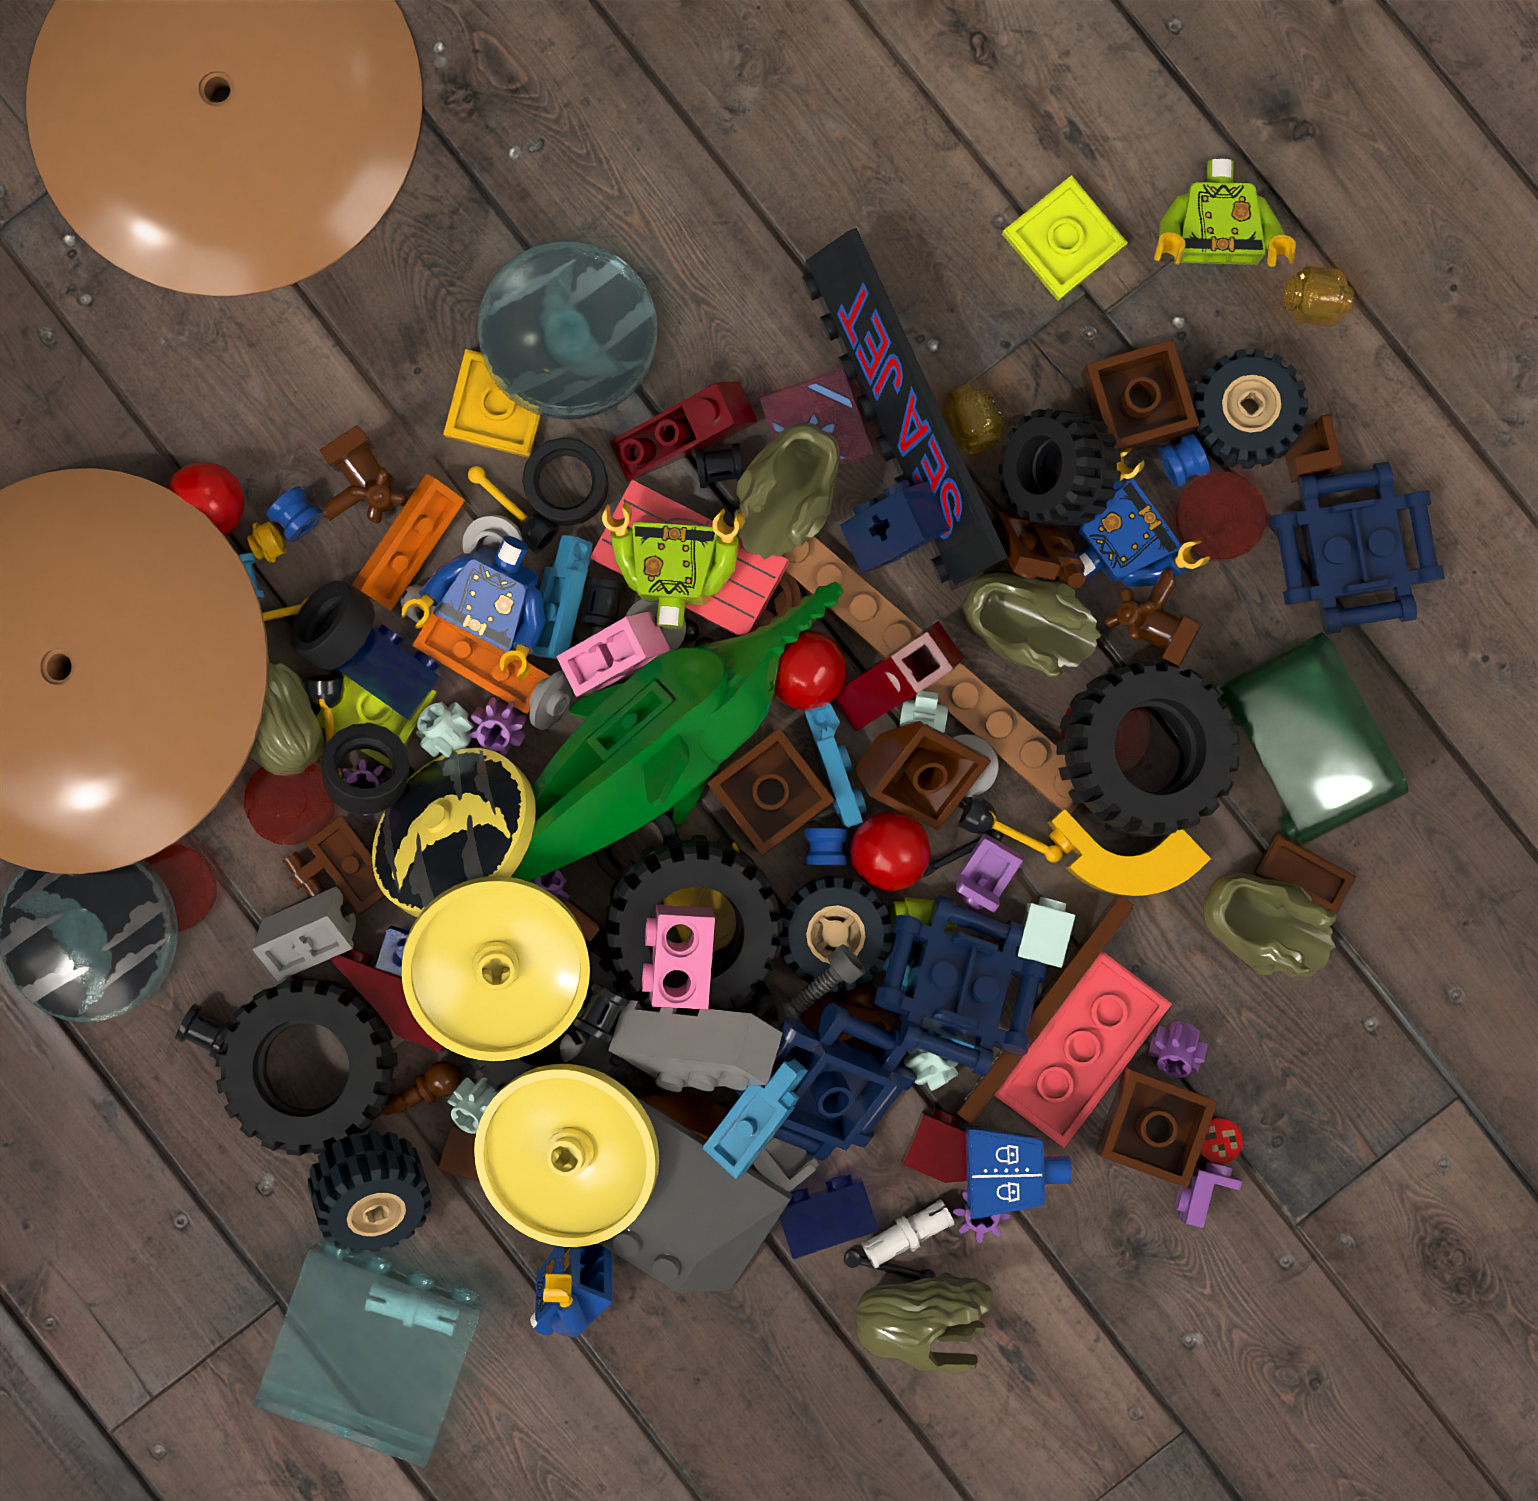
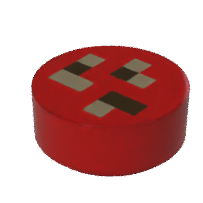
(1222, 1141)

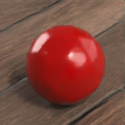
(211, 491)
(810, 672)
(890, 851)

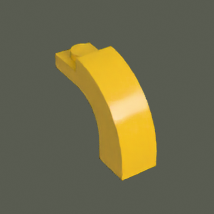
(1158, 869)

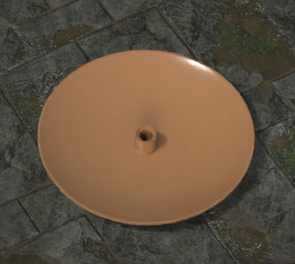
(234, 188)
(159, 678)

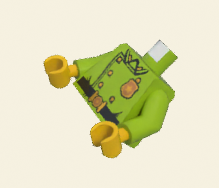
(1222, 223)
(674, 561)

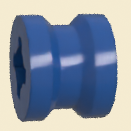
(1184, 460)
(294, 514)
(826, 846)

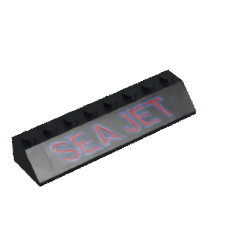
(901, 404)

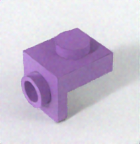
(987, 873)
(1195, 1199)

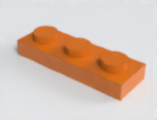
(408, 542)
(477, 661)

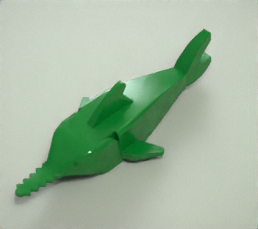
(658, 739)

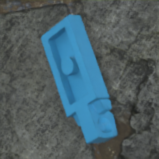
(562, 595)
(834, 764)
(755, 1120)

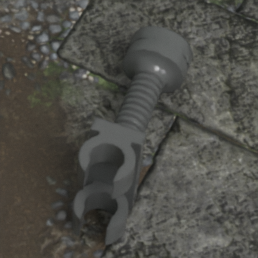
(843, 967)

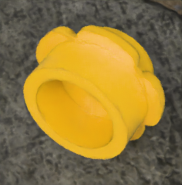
(266, 541)

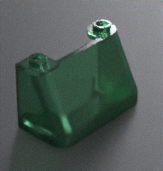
(1314, 739)

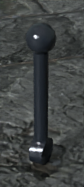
(933, 866)
(853, 1258)

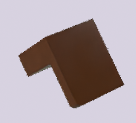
(1314, 450)

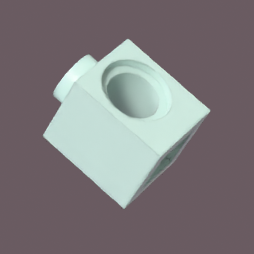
(1046, 932)

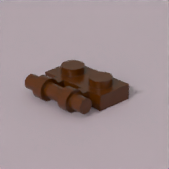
(1038, 550)
(345, 859)

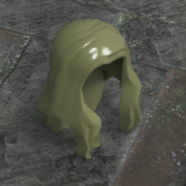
(788, 490)
(1031, 621)
(289, 729)
(1269, 924)
(909, 1316)

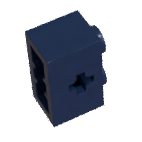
(894, 526)

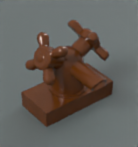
(368, 480)
(1154, 624)

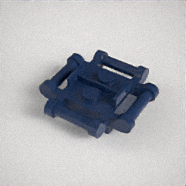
(1356, 548)
(959, 985)
(844, 1086)

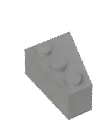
(696, 1050)

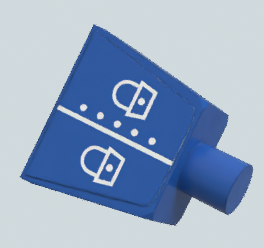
(1009, 1171)

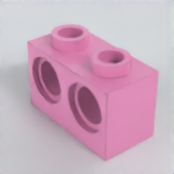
(613, 653)
(690, 956)

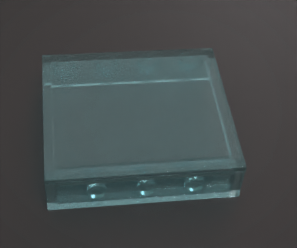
(370, 1353)

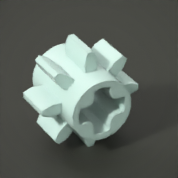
(926, 710)
(444, 729)
(930, 1067)
(470, 1103)

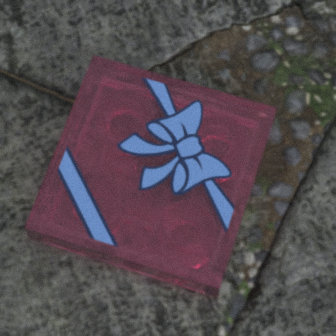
(828, 405)

